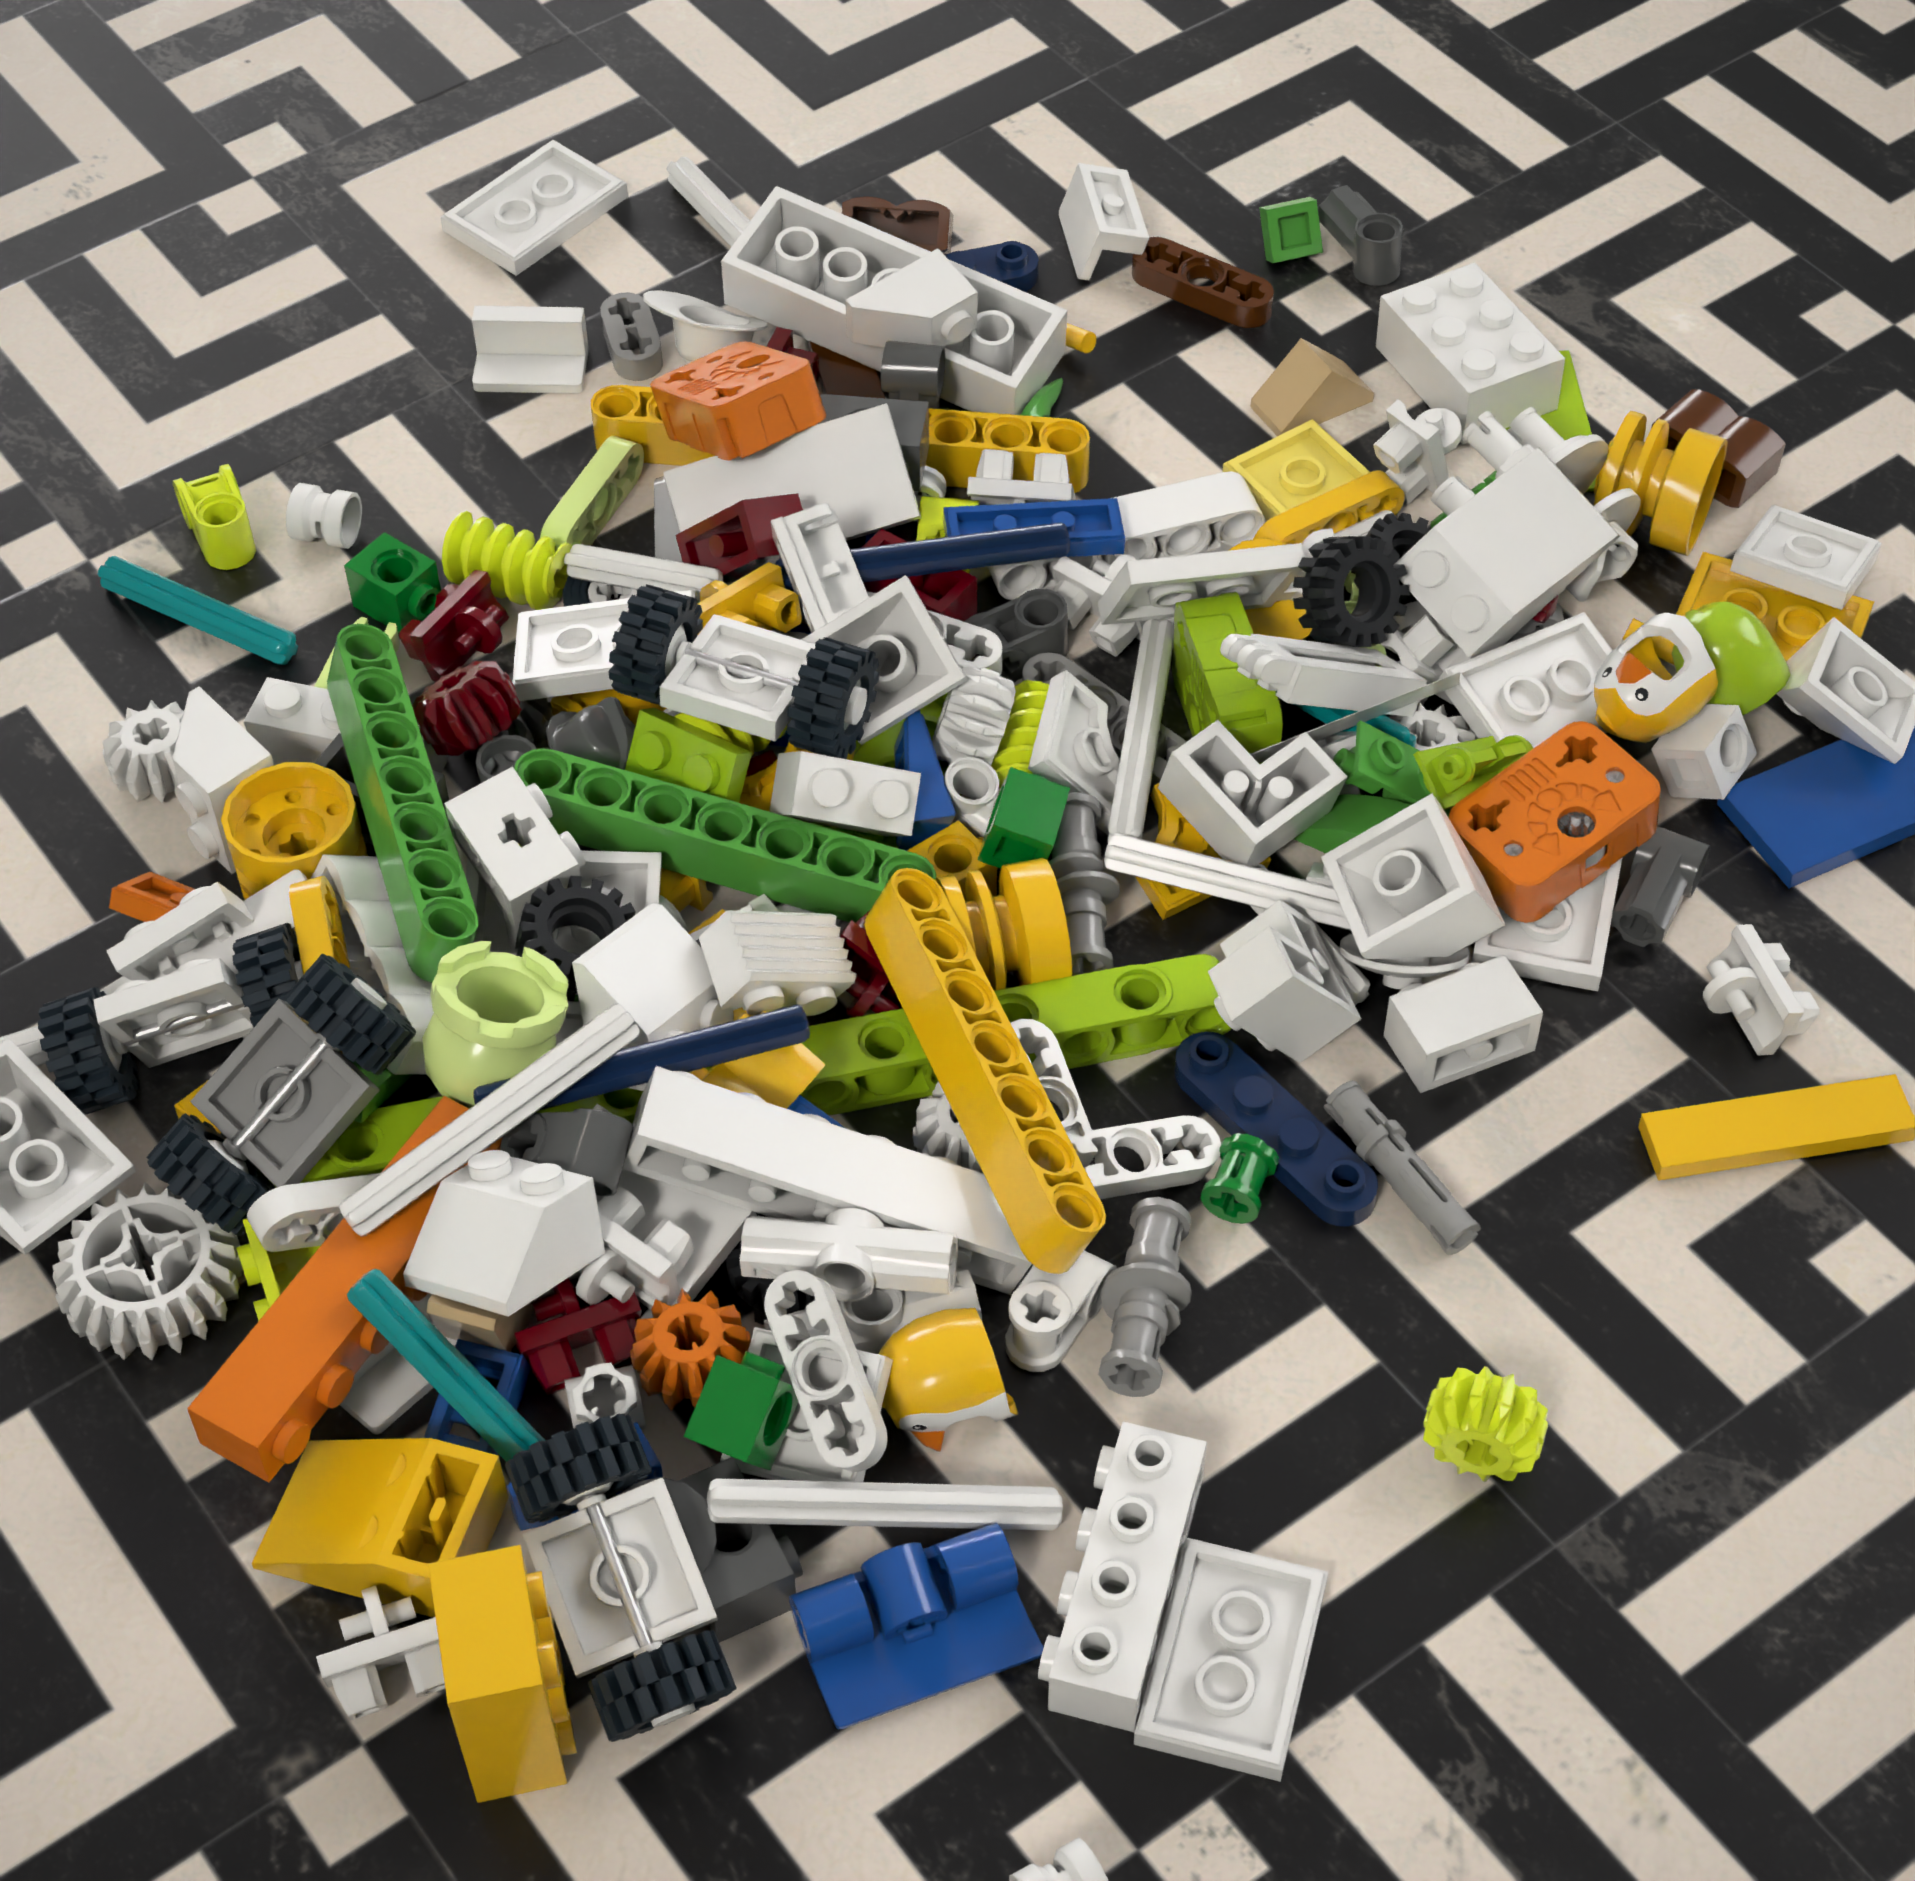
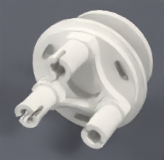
(1579, 461)

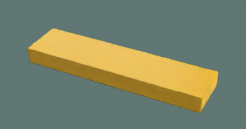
(1777, 1127)

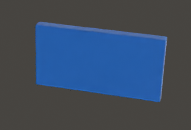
(1825, 809)

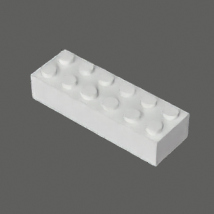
(805, 260)

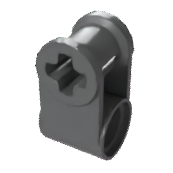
(1026, 628)
(577, 1141)

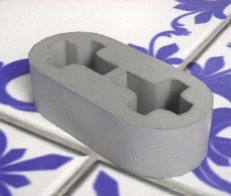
(622, 337)

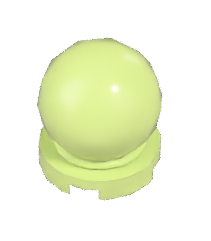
(490, 1017)

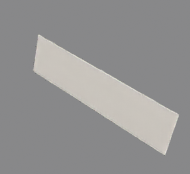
(1366, 714)

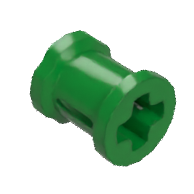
(1239, 1178)

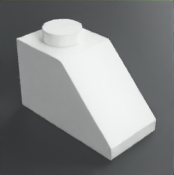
(916, 304)

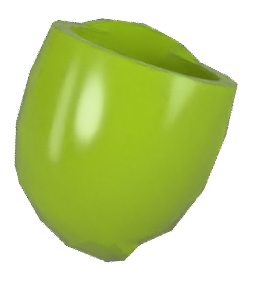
(1743, 653)

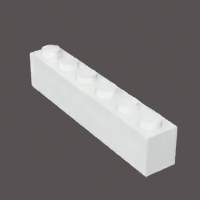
(807, 1168)

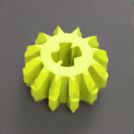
(1485, 1424)

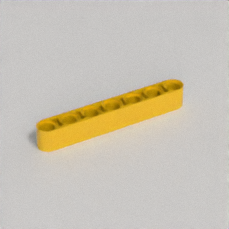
(984, 1072)

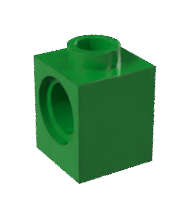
(392, 582)
(1023, 819)
(744, 1410)

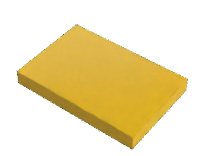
(1786, 615)

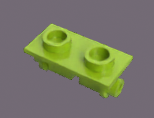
(1462, 767)

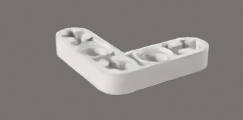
(1146, 1138)

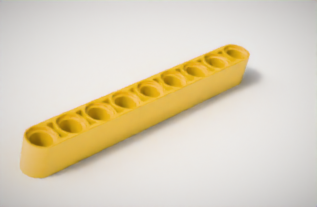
(954, 437)

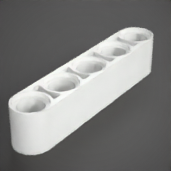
(1159, 522)

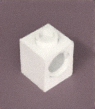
(1705, 753)

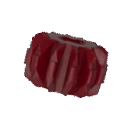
(466, 708)

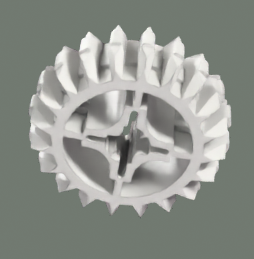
(108, 1290)

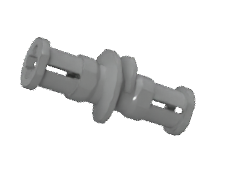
(1083, 883)
(1145, 1297)

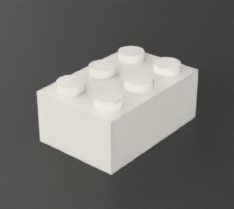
(1469, 348)

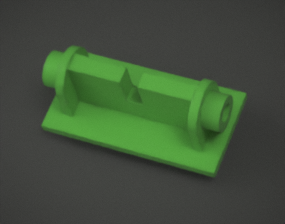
(1383, 763)

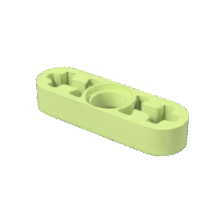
(596, 493)

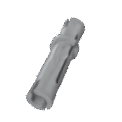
(1384, 1146)

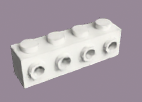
(1125, 1576)

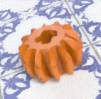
(681, 1344)

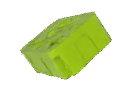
(1210, 683)

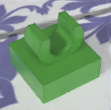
(1291, 229)

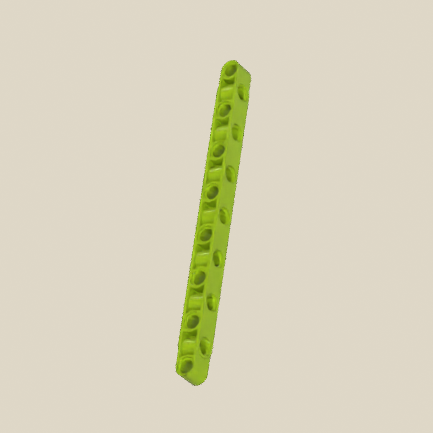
(1091, 1015)

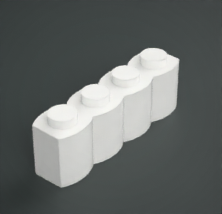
(377, 949)

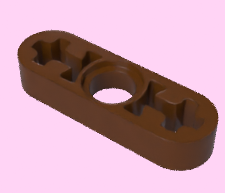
(1234, 297)

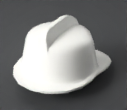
(701, 325)

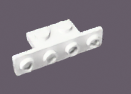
(200, 929)

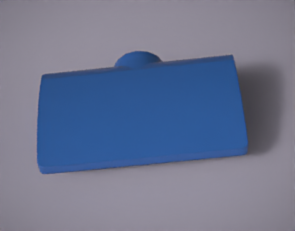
(915, 1625)

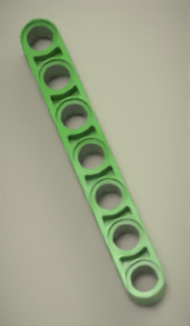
(400, 799)
(715, 836)

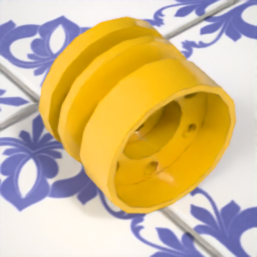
(1672, 484)
(287, 821)
(1017, 929)

